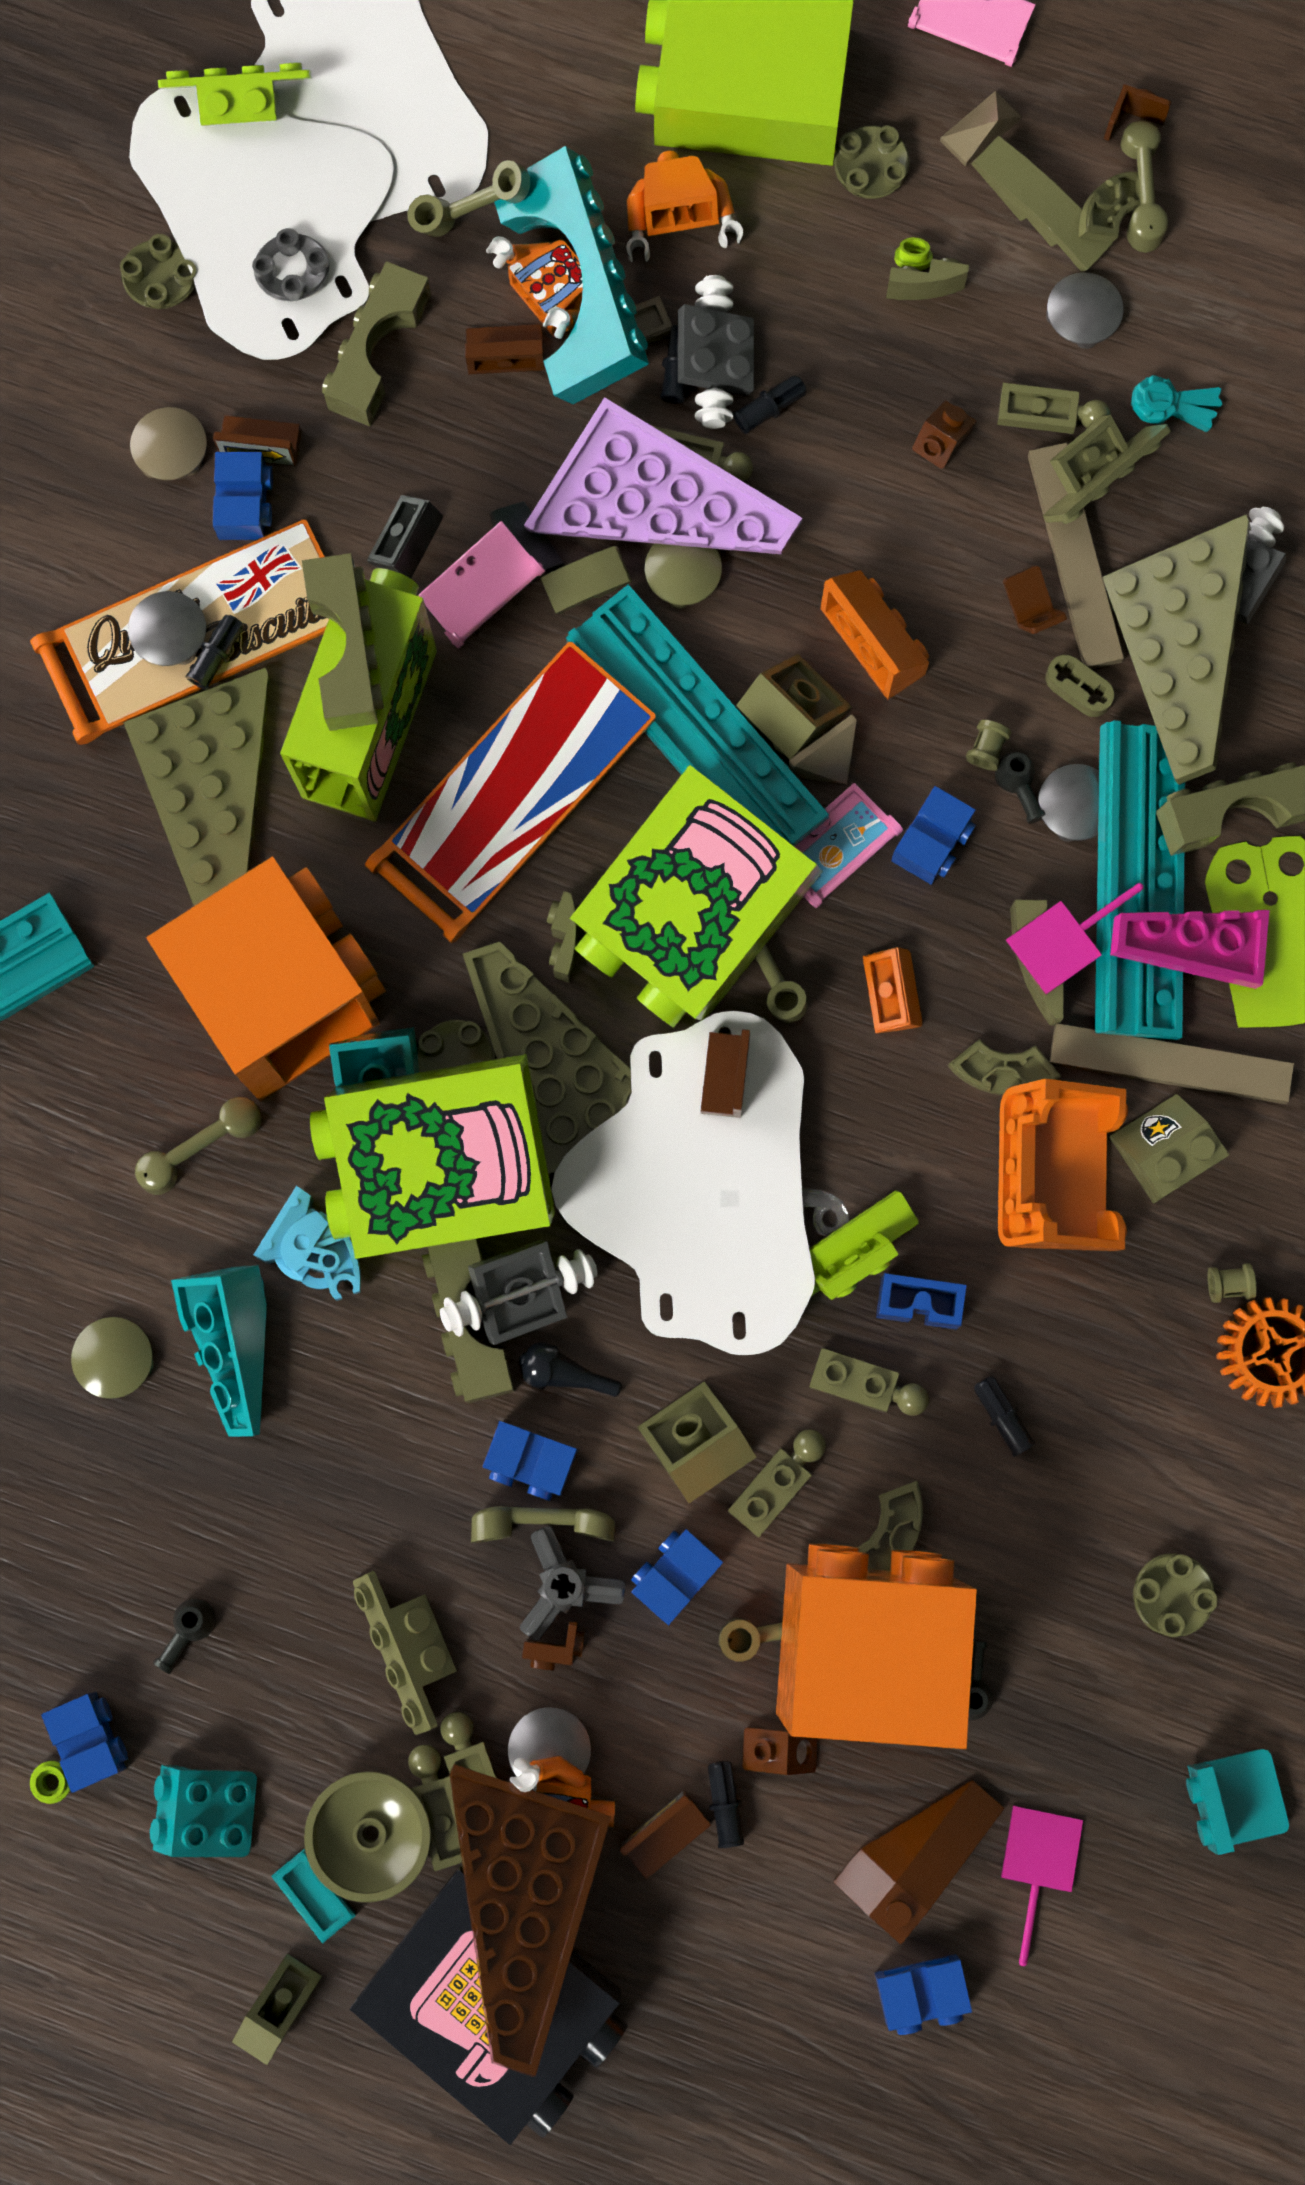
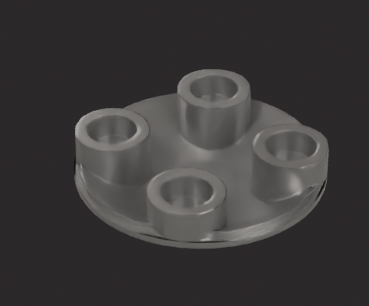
(292, 286)
(1085, 309)
(167, 628)
(1071, 802)
(550, 1734)

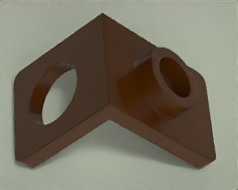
(1140, 103)
(1031, 601)
(777, 1752)

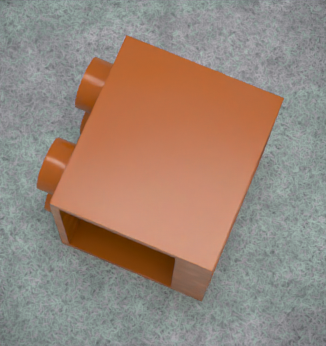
(267, 975)
(876, 1649)

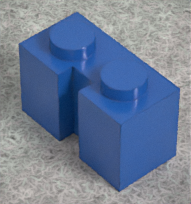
(240, 495)
(933, 836)
(937, 1300)
(529, 1459)
(676, 1575)
(85, 1741)
(923, 1993)

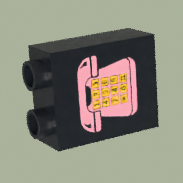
(433, 2014)

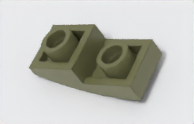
(944, 278)
(586, 579)
(563, 928)

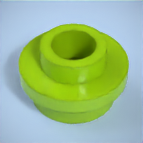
(914, 253)
(39, 1787)

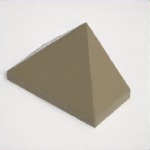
(980, 128)
(828, 756)

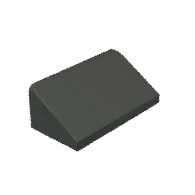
(406, 535)
(535, 544)

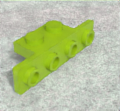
(235, 97)
(860, 1246)

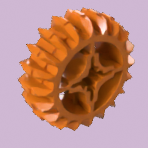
(1264, 1334)

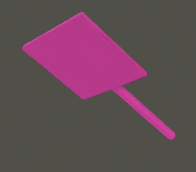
(1057, 946)
(1041, 1853)

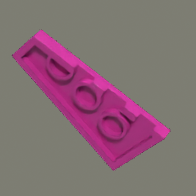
(1210, 945)

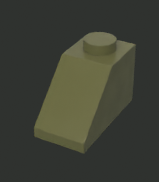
(276, 2009)

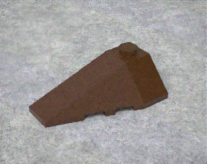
(913, 1864)

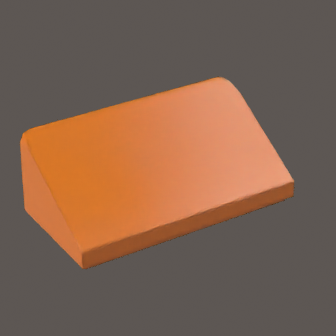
(892, 990)

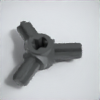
(550, 1604)

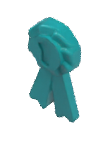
(1158, 400)

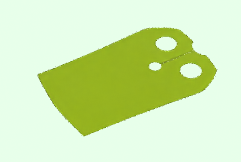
(1282, 995)

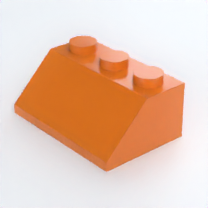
(874, 632)

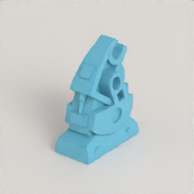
(303, 1243)

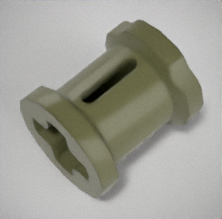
(988, 745)
(1231, 1283)

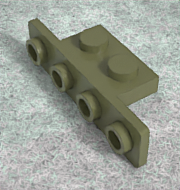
(1097, 460)
(409, 1645)

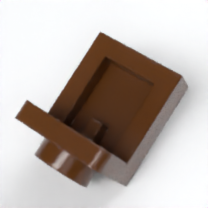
(943, 433)
(546, 1654)

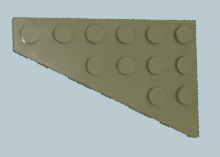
(1180, 633)
(204, 777)
(570, 1069)

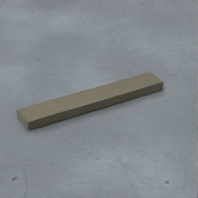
(1077, 569)
(1171, 1064)

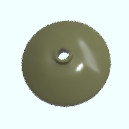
(338, 1844)

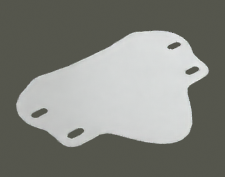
(384, 77)
(242, 184)
(654, 1181)

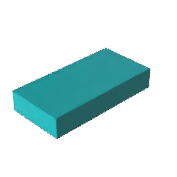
(315, 1903)

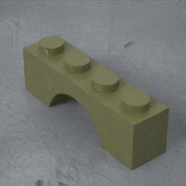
(393, 304)
(348, 689)
(1196, 818)
(480, 1369)

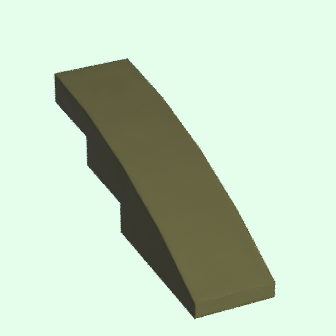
(1039, 199)

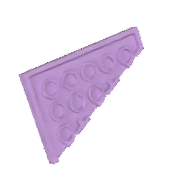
(648, 488)

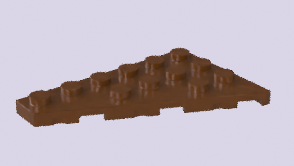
(526, 1890)

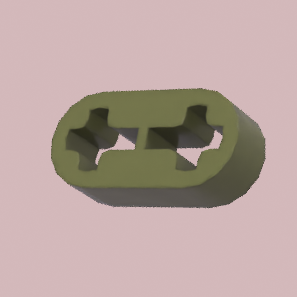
(1085, 679)

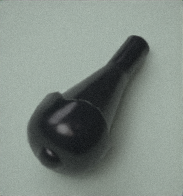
(545, 1366)

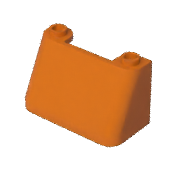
(1058, 1166)

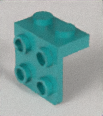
(1237, 1800)
(203, 1812)

